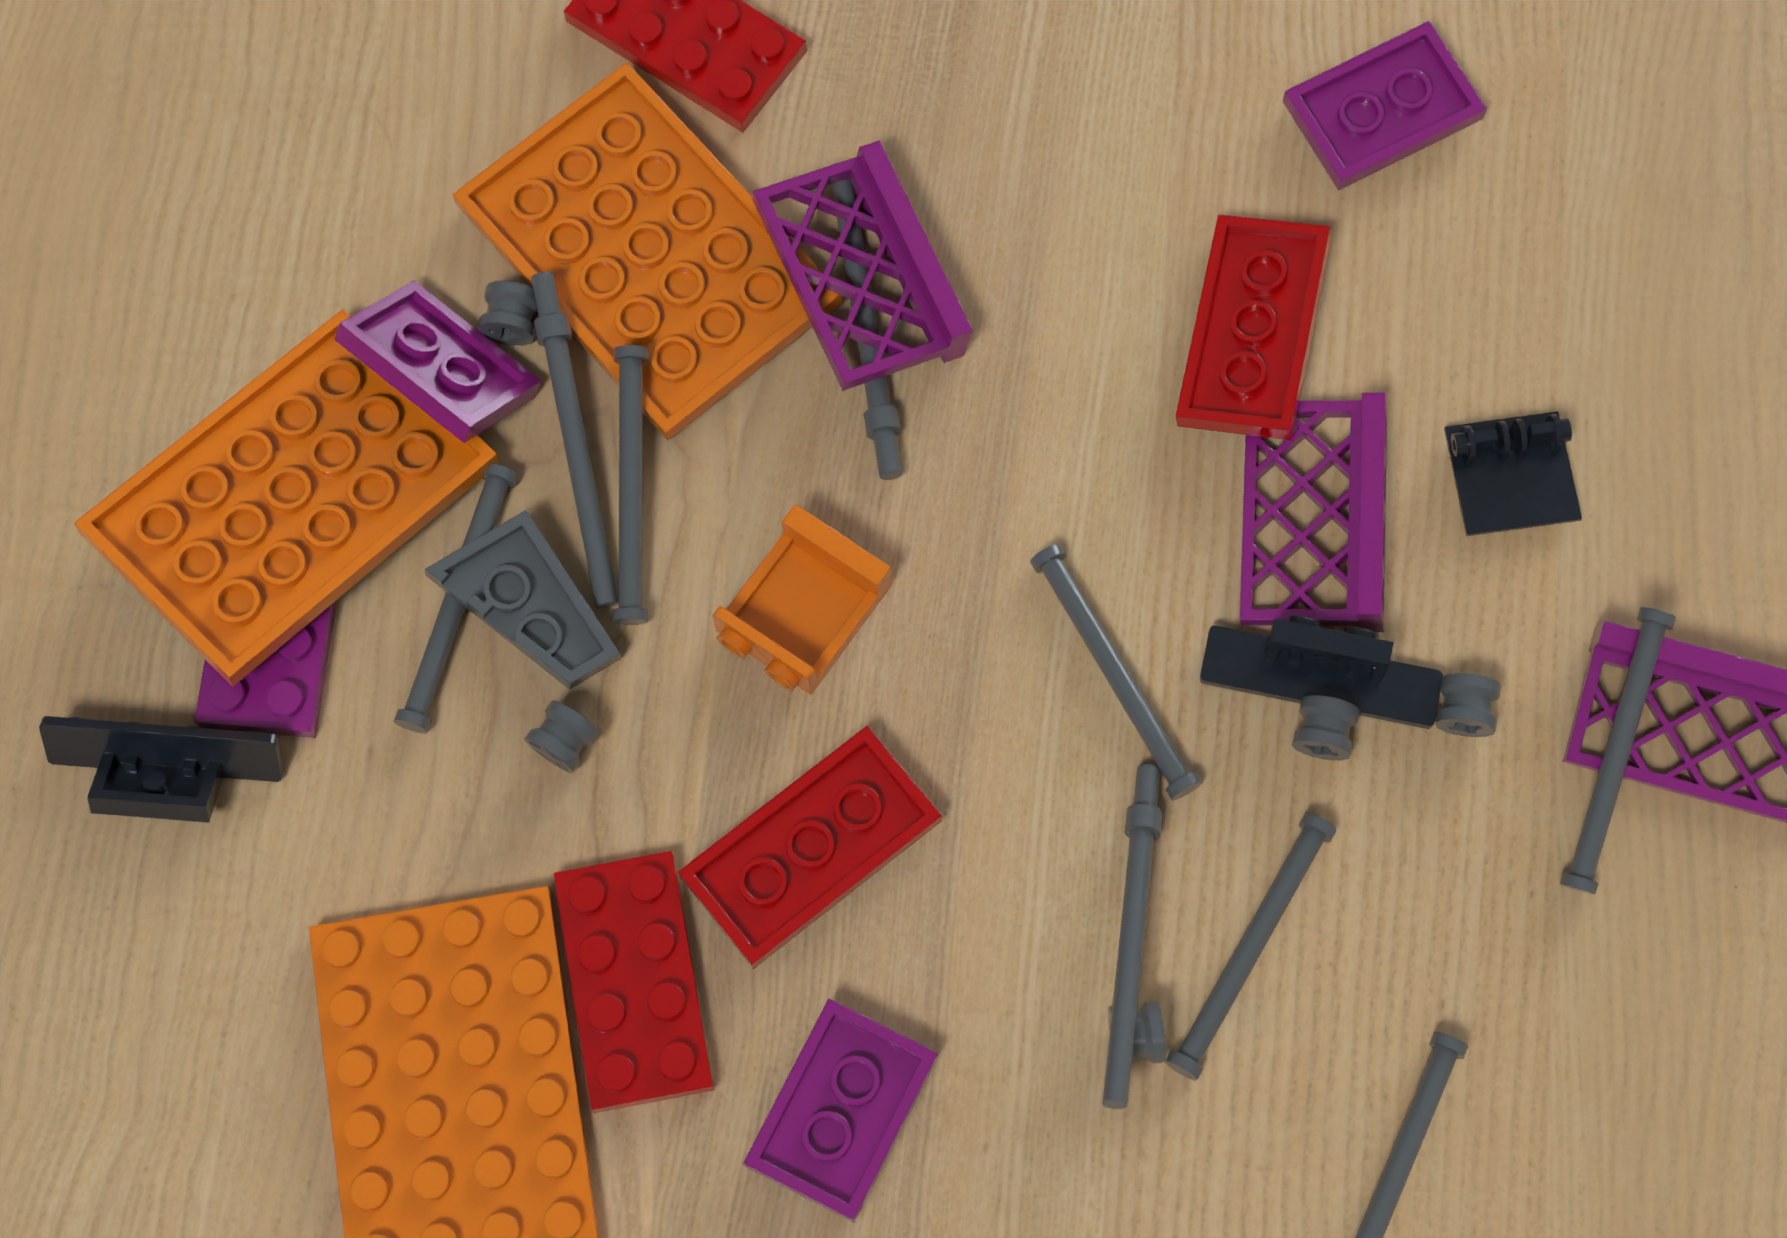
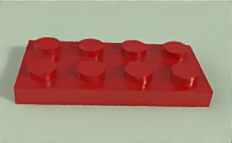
(705, 49)
(1254, 327)
(810, 847)
(633, 982)

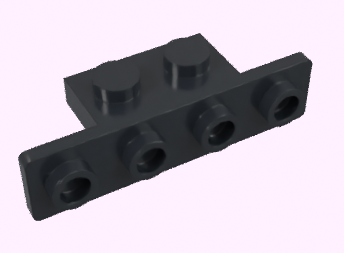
(1314, 660)
(159, 767)

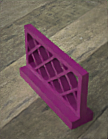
(909, 258)
(1365, 522)
(1695, 669)

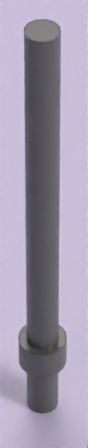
(554, 333)
(881, 417)
(1143, 828)

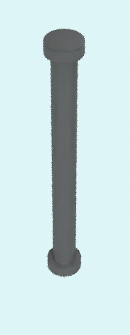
(630, 484)
(1115, 671)
(415, 713)
(1617, 750)
(1313, 834)
(1412, 1133)

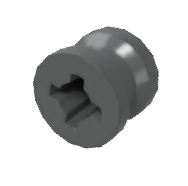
(509, 313)
(1468, 705)
(1325, 727)
(562, 736)
(1149, 1033)

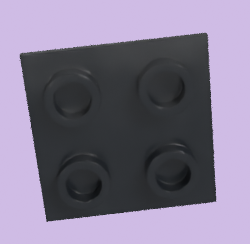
(1513, 473)

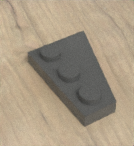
(528, 599)

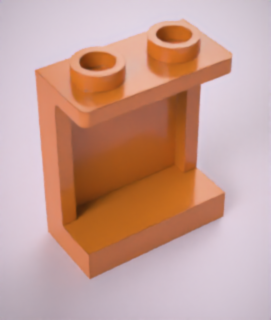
(803, 602)

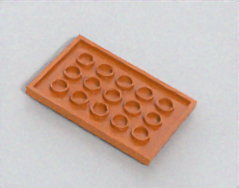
(643, 246)
(280, 502)
(453, 1072)

